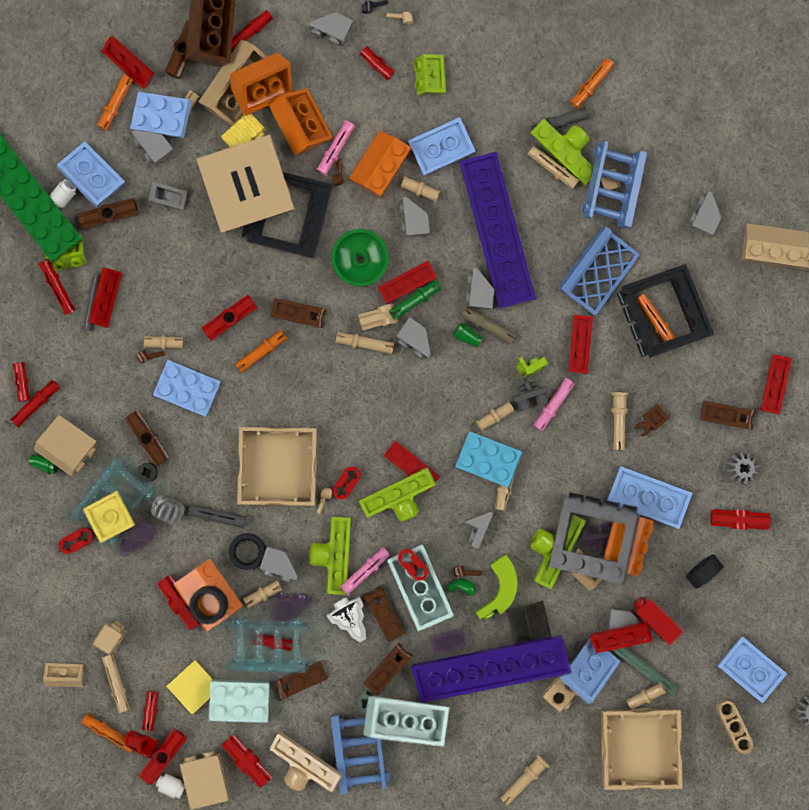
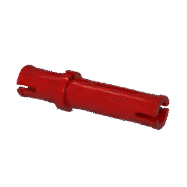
(251, 29)
(54, 282)
(42, 396)

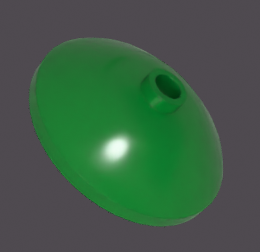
(355, 244)

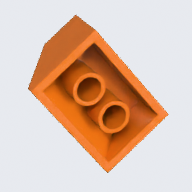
(261, 83)
(300, 121)
(380, 164)
(640, 546)
(202, 576)

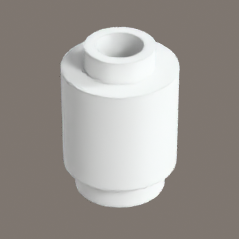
(63, 193)
(170, 786)

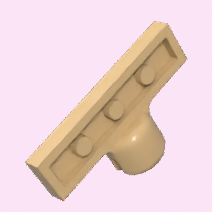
(304, 765)

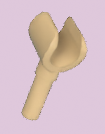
(406, 16)
(326, 493)

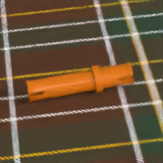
(586, 90)
(114, 103)
(643, 301)
(263, 349)
(105, 731)

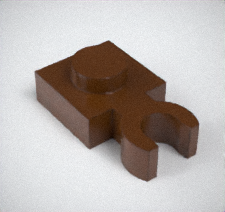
(653, 418)

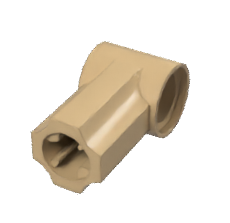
(377, 318)

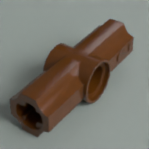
(177, 60)
(96, 216)
(139, 428)

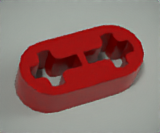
(350, 486)
(78, 544)
(409, 568)

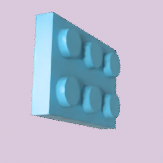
(489, 459)

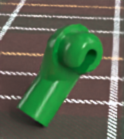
(464, 585)

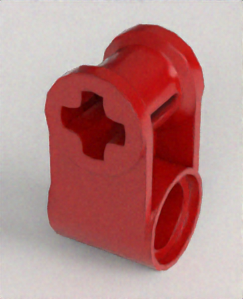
(140, 743)

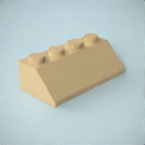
(219, 96)
(776, 246)

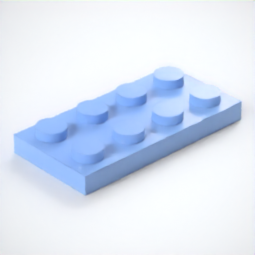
(650, 496)

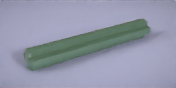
(646, 670)

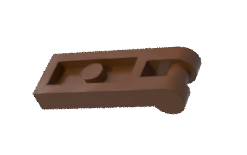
(297, 312)
(727, 415)
(384, 614)
(387, 670)
(300, 681)

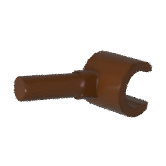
(338, 179)
(143, 357)
(460, 572)

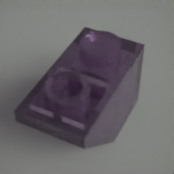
(138, 536)
(287, 608)

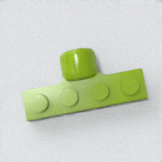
(566, 148)
(399, 496)
(543, 543)
(334, 554)

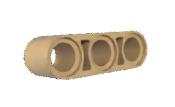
(739, 734)

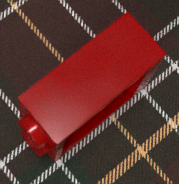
(657, 620)

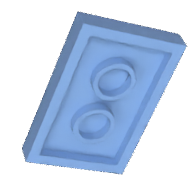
(161, 114)
(441, 146)
(90, 174)
(187, 388)
(751, 669)
(590, 671)

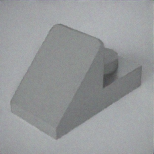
(167, 196)
(481, 522)

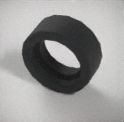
(232, 551)
(704, 571)
(196, 612)

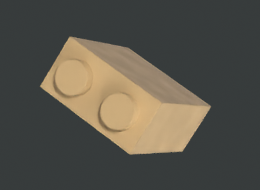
(65, 446)
(204, 780)

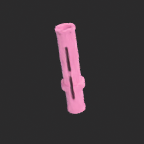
(324, 167)
(551, 408)
(370, 566)

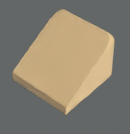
(609, 183)

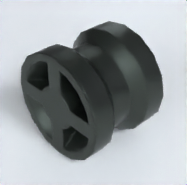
(150, 471)

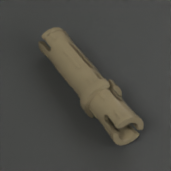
(488, 325)

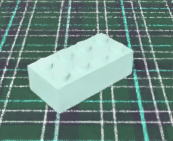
(423, 598)
(406, 721)

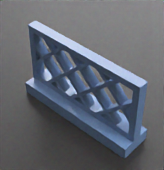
(585, 261)

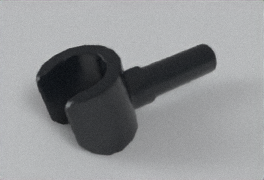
(367, 6)

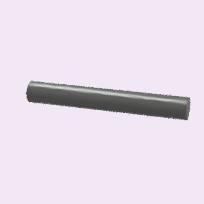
(87, 326)

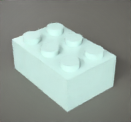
(239, 700)

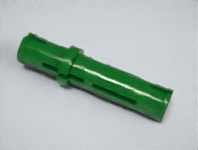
(421, 295)

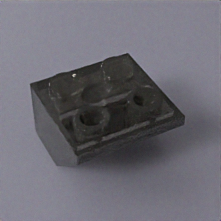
(528, 622)

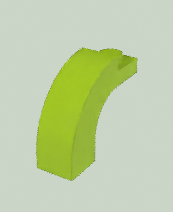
(507, 588)

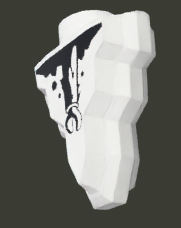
(349, 617)

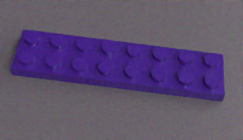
(497, 230)
(491, 668)

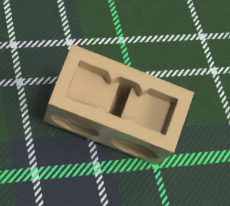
(110, 636)
(559, 686)

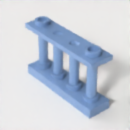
(632, 182)
(344, 762)

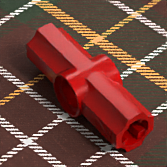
(219, 325)
(740, 519)
(176, 602)
(246, 761)
(155, 765)

